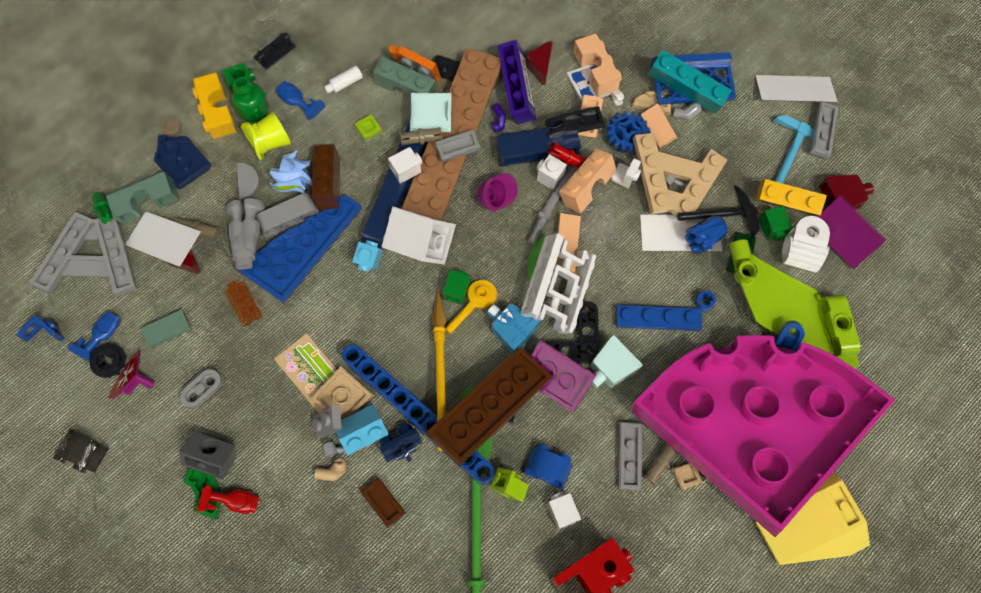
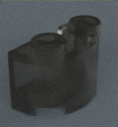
(81, 451)

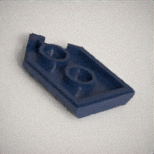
(180, 159)

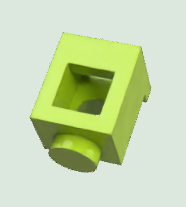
(509, 485)

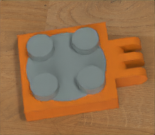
(415, 62)

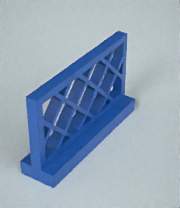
(704, 63)

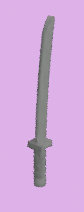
(544, 216)

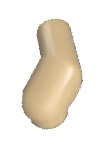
(333, 472)

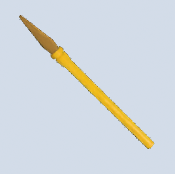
(439, 330)

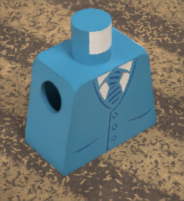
(511, 327)

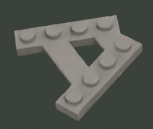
(64, 261)

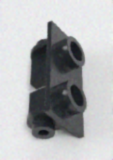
(275, 51)

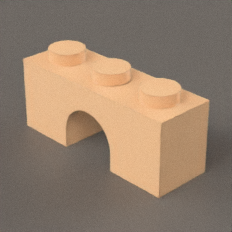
(592, 51)
(577, 191)

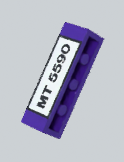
(517, 82)

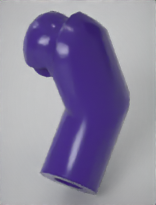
(501, 118)

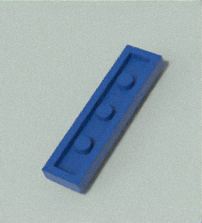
(658, 318)

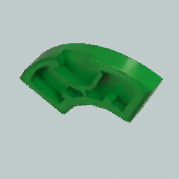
(197, 481)

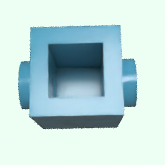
(367, 255)

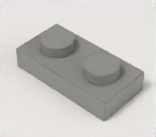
(327, 422)

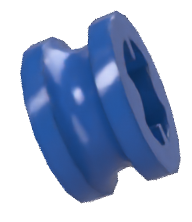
(709, 295)

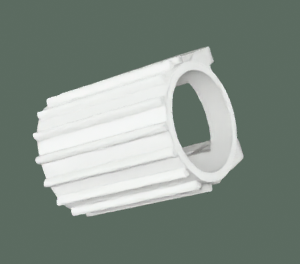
(805, 247)

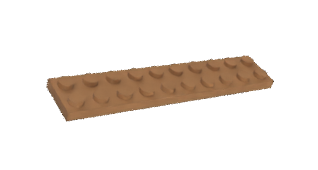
(469, 98)

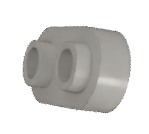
(201, 388)

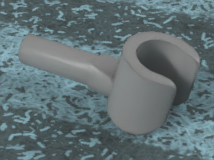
(671, 179)
(330, 449)

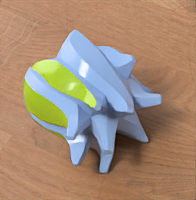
(291, 174)

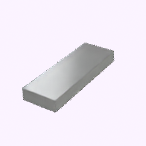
(824, 130)
(630, 456)

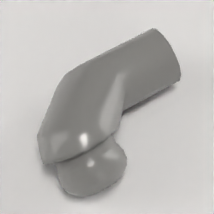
(688, 113)

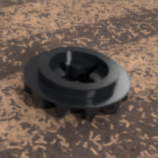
(98, 360)

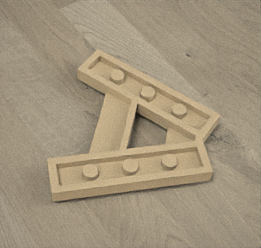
(657, 164)

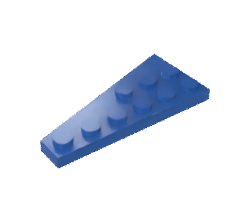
(295, 253)

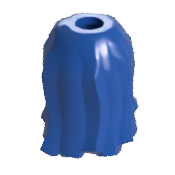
(706, 234)

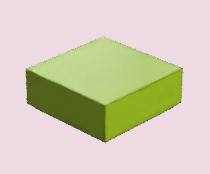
(368, 127)

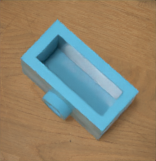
(361, 430)

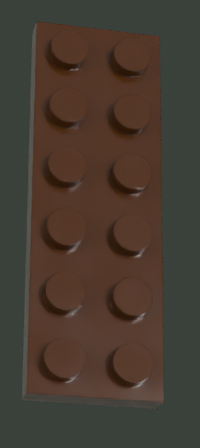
(489, 406)

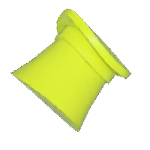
(266, 135)

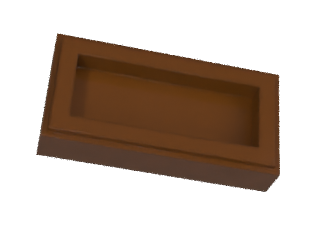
(383, 502)

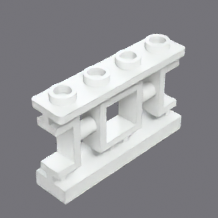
(544, 280)

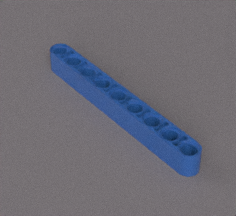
(411, 404)

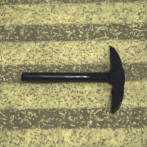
(746, 209)

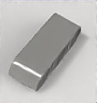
(286, 215)

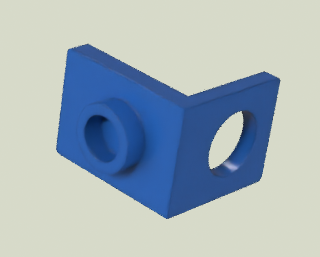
(38, 324)

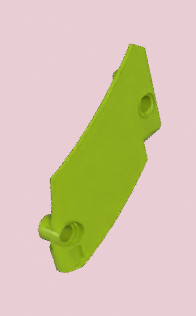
(780, 298)

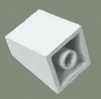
(418, 236)

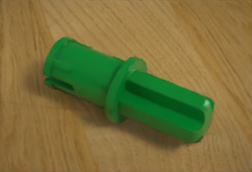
(102, 207)

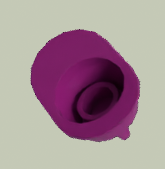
(497, 192)

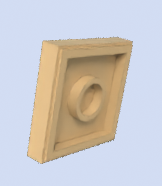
(342, 391)

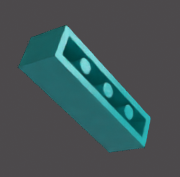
(689, 82)

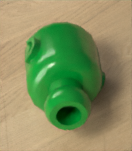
(249, 100)

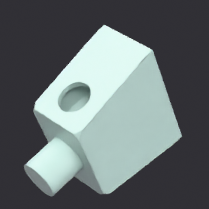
(614, 364)

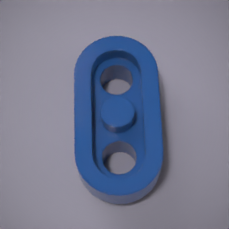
(790, 340)

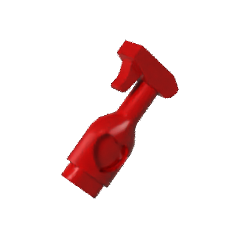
(236, 500)

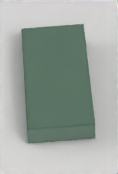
(166, 329)

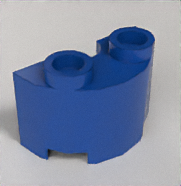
(548, 466)

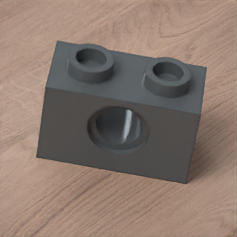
(195, 454)

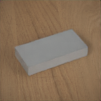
(457, 145)

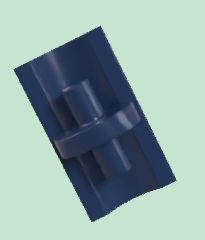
(402, 445)

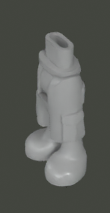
(246, 233)

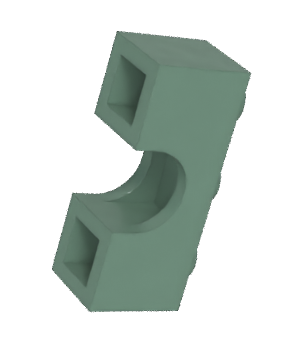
(392, 74)
(126, 202)

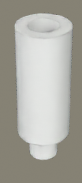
(343, 80)

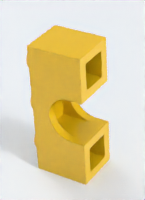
(217, 119)
(791, 197)

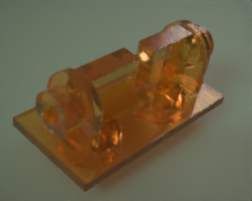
(243, 303)

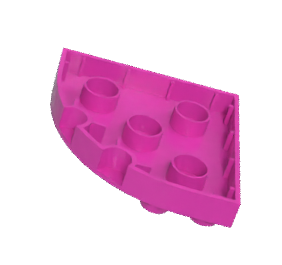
(763, 420)

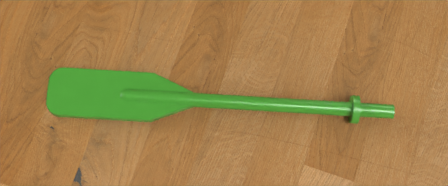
(485, 451)

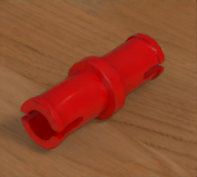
(567, 156)

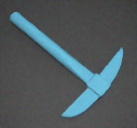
(802, 130)

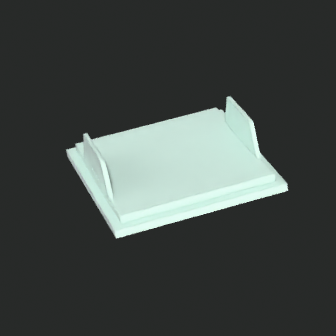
(430, 111)

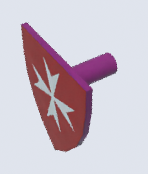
(130, 378)

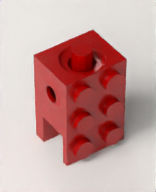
(599, 569)

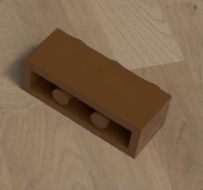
(326, 177)

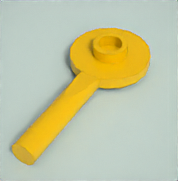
(481, 295)

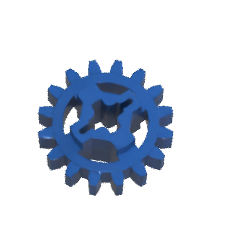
(623, 129)

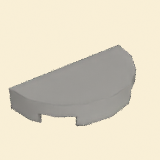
(247, 181)

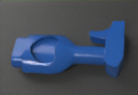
(293, 96)
(101, 331)

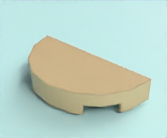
(649, 100)

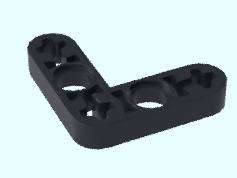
(583, 341)

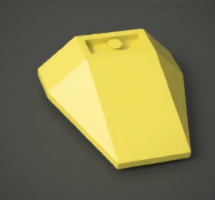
(823, 528)

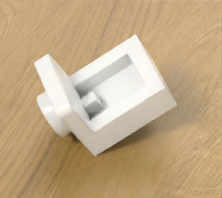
(626, 174)

